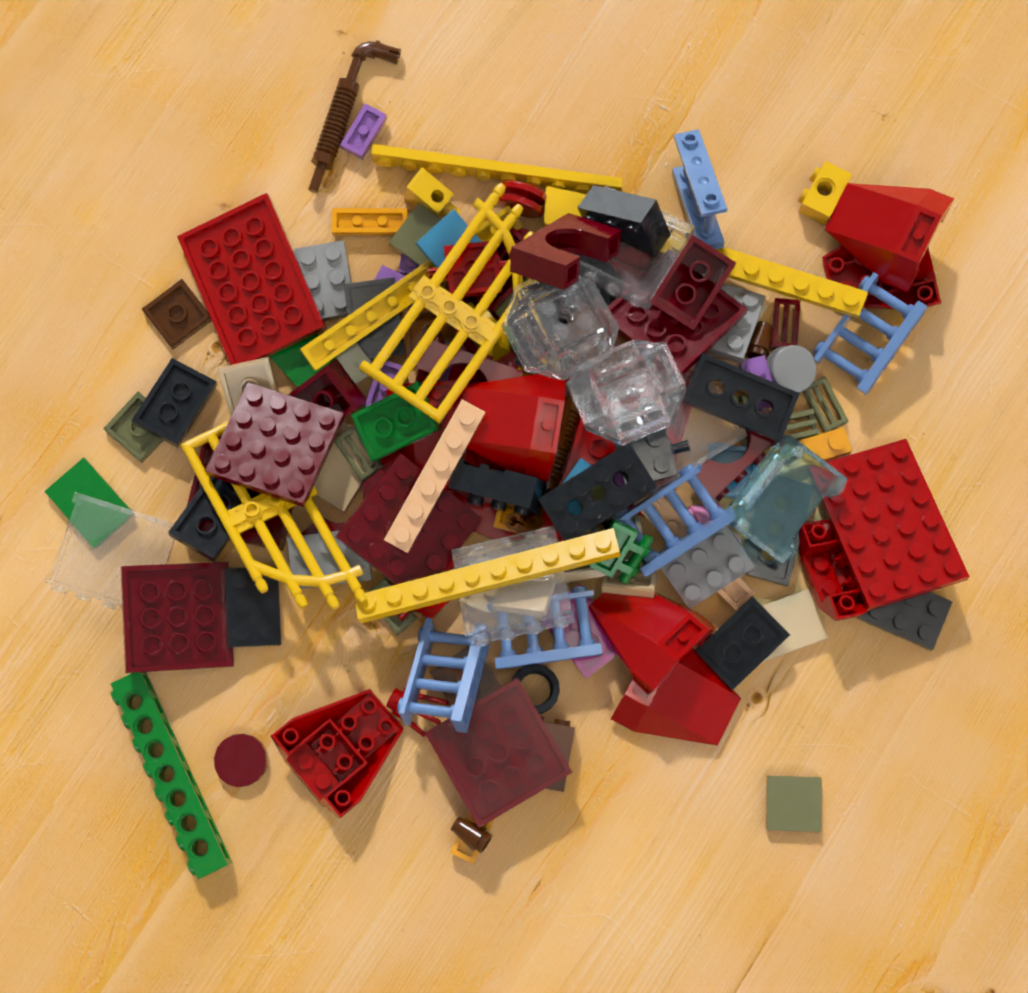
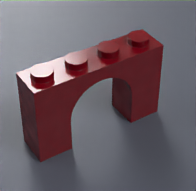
(548, 252)

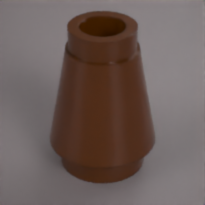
(760, 340)
(474, 837)

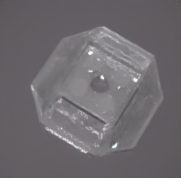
(554, 347)
(635, 369)

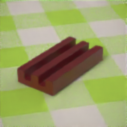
(775, 322)

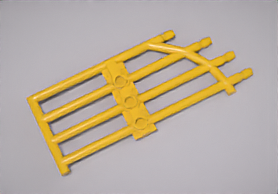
(454, 312)
(261, 508)

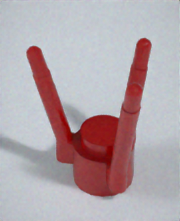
(393, 705)

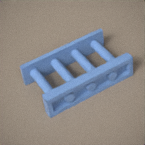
(699, 188)
(880, 357)
(696, 531)
(561, 650)
(465, 689)

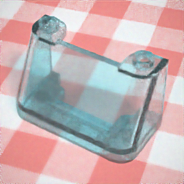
(783, 496)

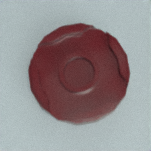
(240, 760)

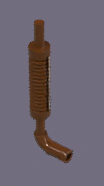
(341, 108)
(535, 522)

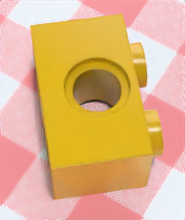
(834, 182)

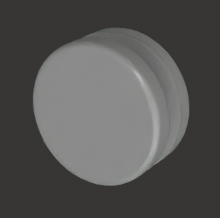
(792, 367)

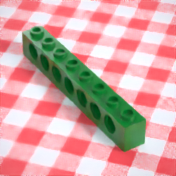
(183, 780)

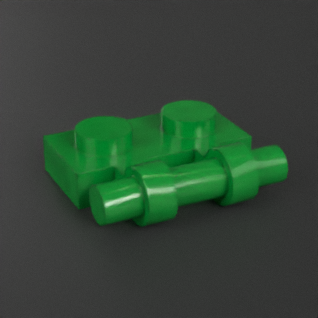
(626, 541)

